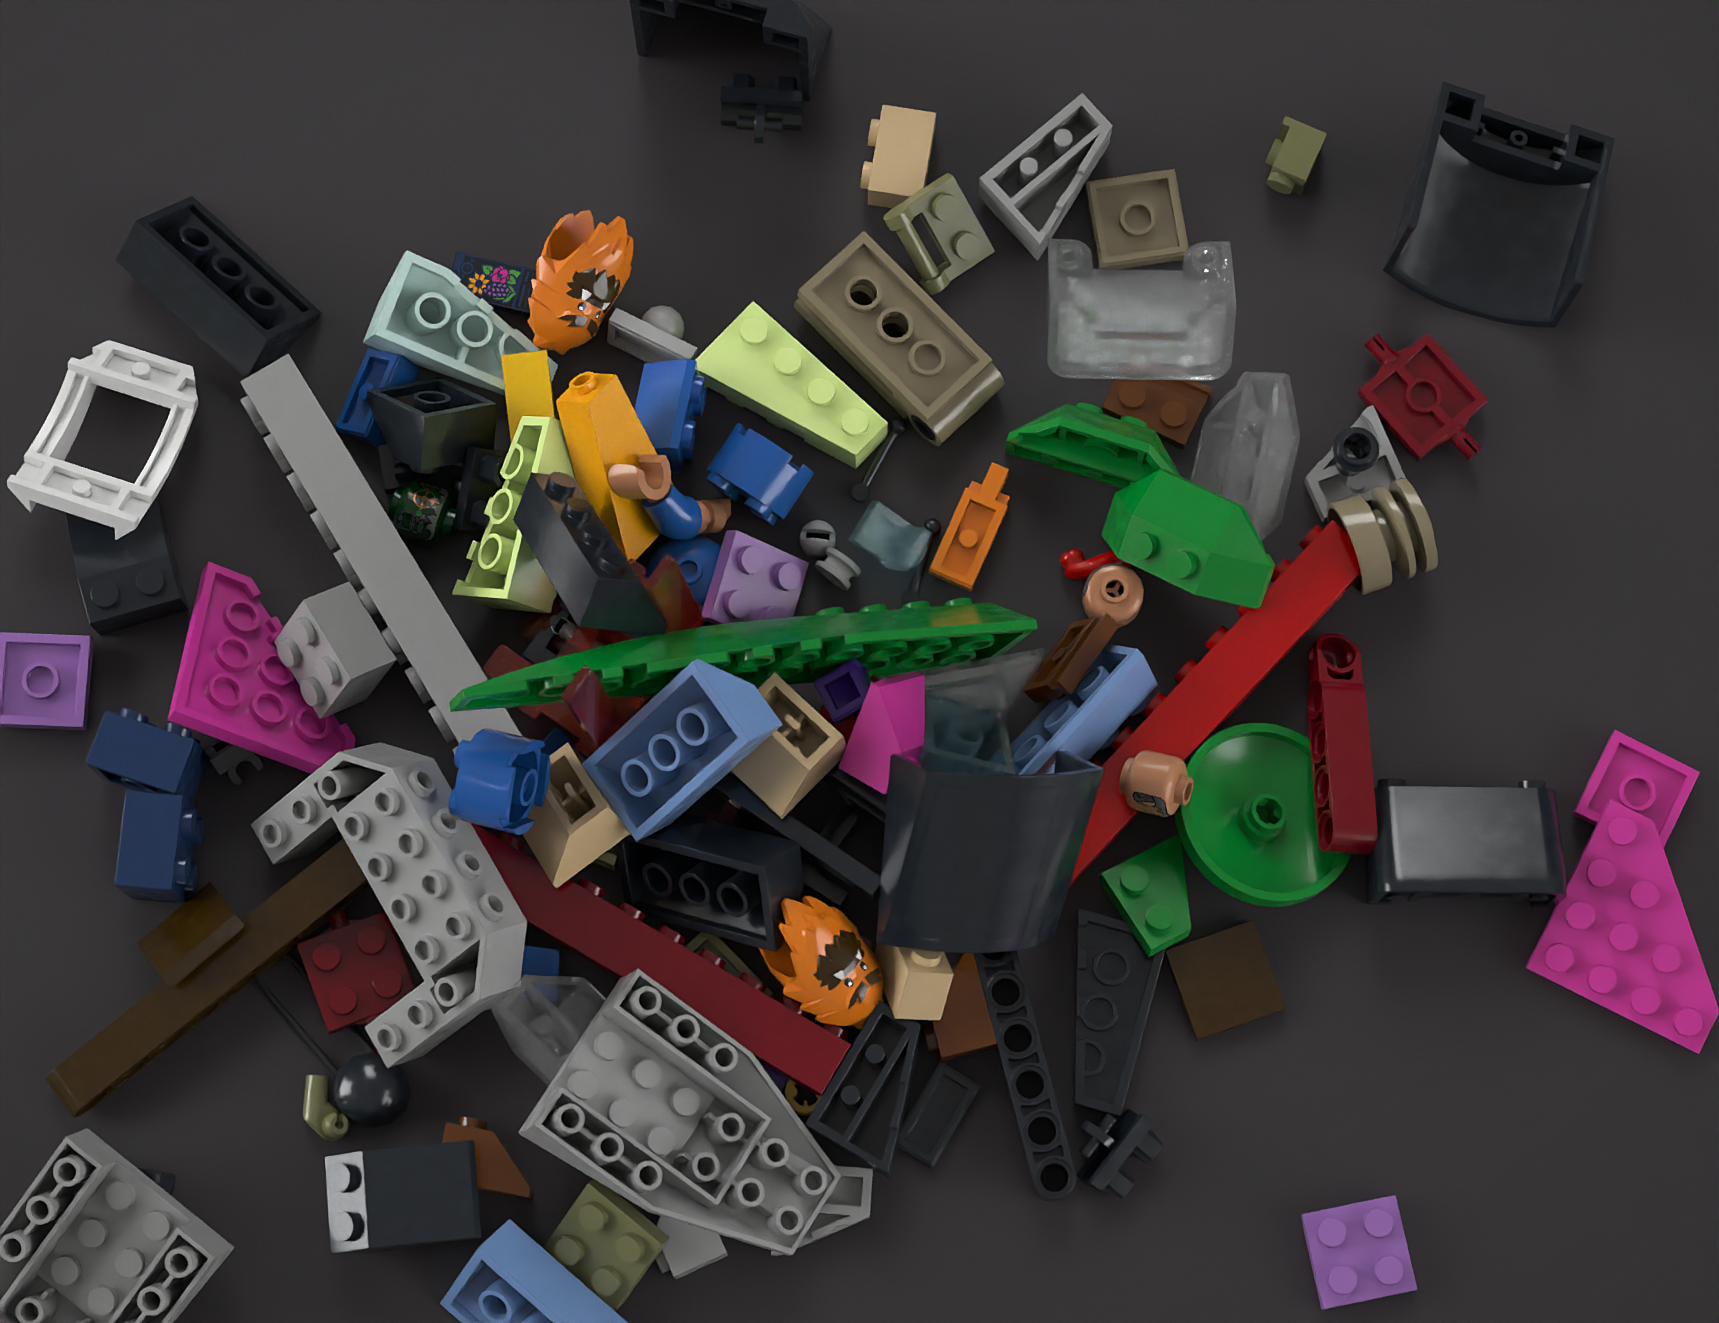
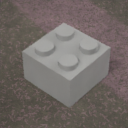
(334, 650)

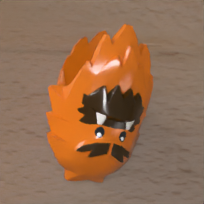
(578, 280)
(826, 964)

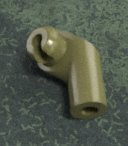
(319, 1112)

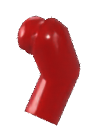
(1079, 568)

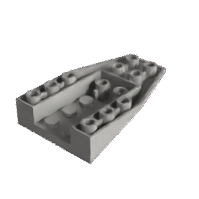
(683, 1122)
(101, 1244)

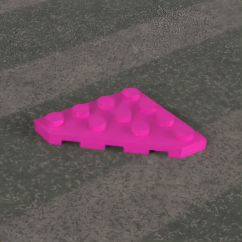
(239, 687)
(1627, 934)

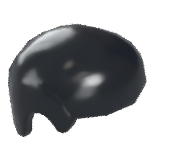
(371, 1091)

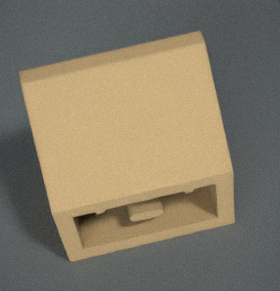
(793, 755)
(574, 820)

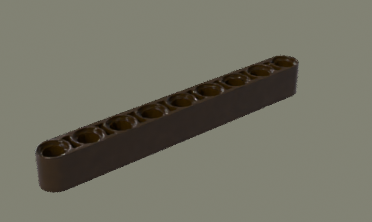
(172, 1012)

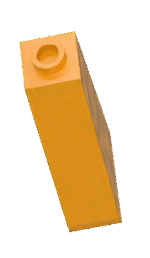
(603, 432)

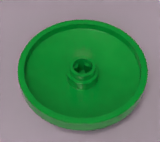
(1255, 817)

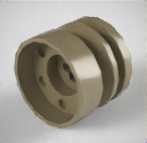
(1391, 532)

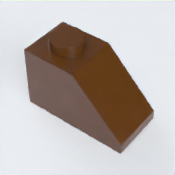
(965, 1018)
(494, 1164)

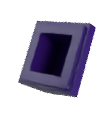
(844, 690)

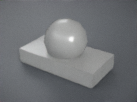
(651, 338)

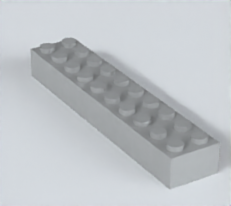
(369, 547)

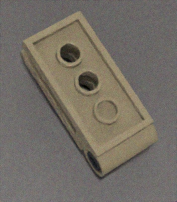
(927, 374)

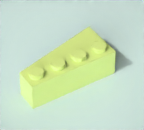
(782, 381)
(503, 565)

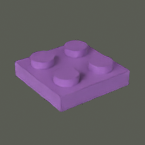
(753, 582)
(45, 680)
(1358, 1252)

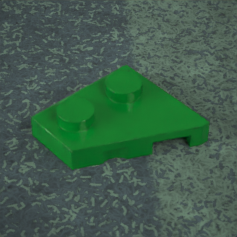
(1152, 895)

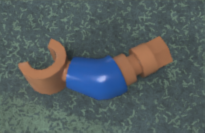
(669, 510)

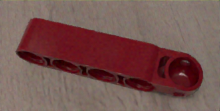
(1340, 748)

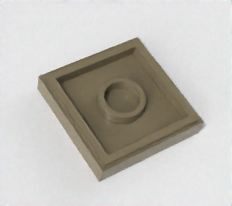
(1137, 220)

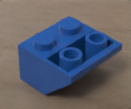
(666, 407)

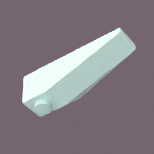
(444, 325)

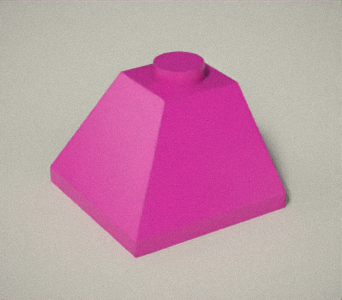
(886, 724)

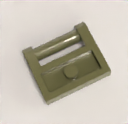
(951, 227)

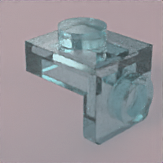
(890, 538)

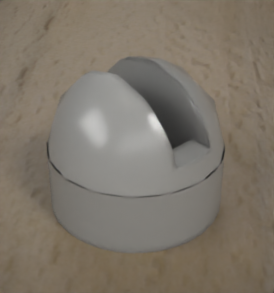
(816, 547)

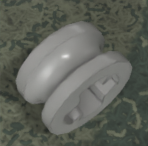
(837, 568)

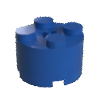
(759, 472)
(499, 780)

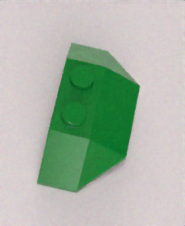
(1091, 445)
(1189, 539)

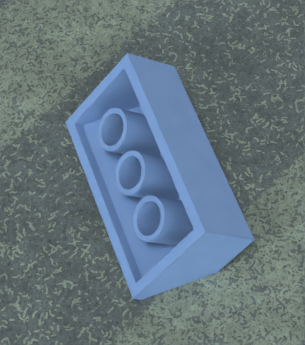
(1090, 716)
(680, 746)
(521, 1283)

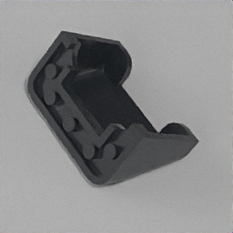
(1466, 844)

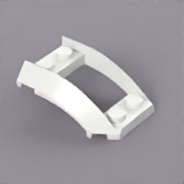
(87, 493)

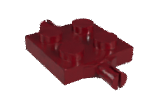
(1422, 397)
(355, 970)

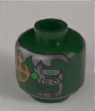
(422, 512)

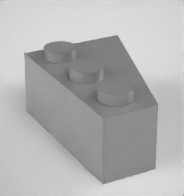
(1046, 173)

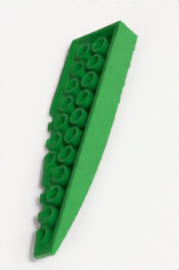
(791, 647)

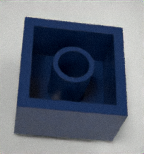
(147, 757)
(158, 847)

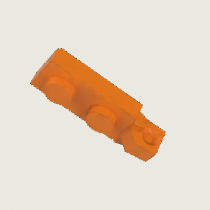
(972, 530)

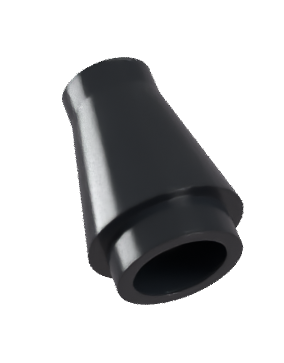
(1356, 442)

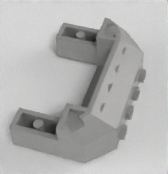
(425, 874)

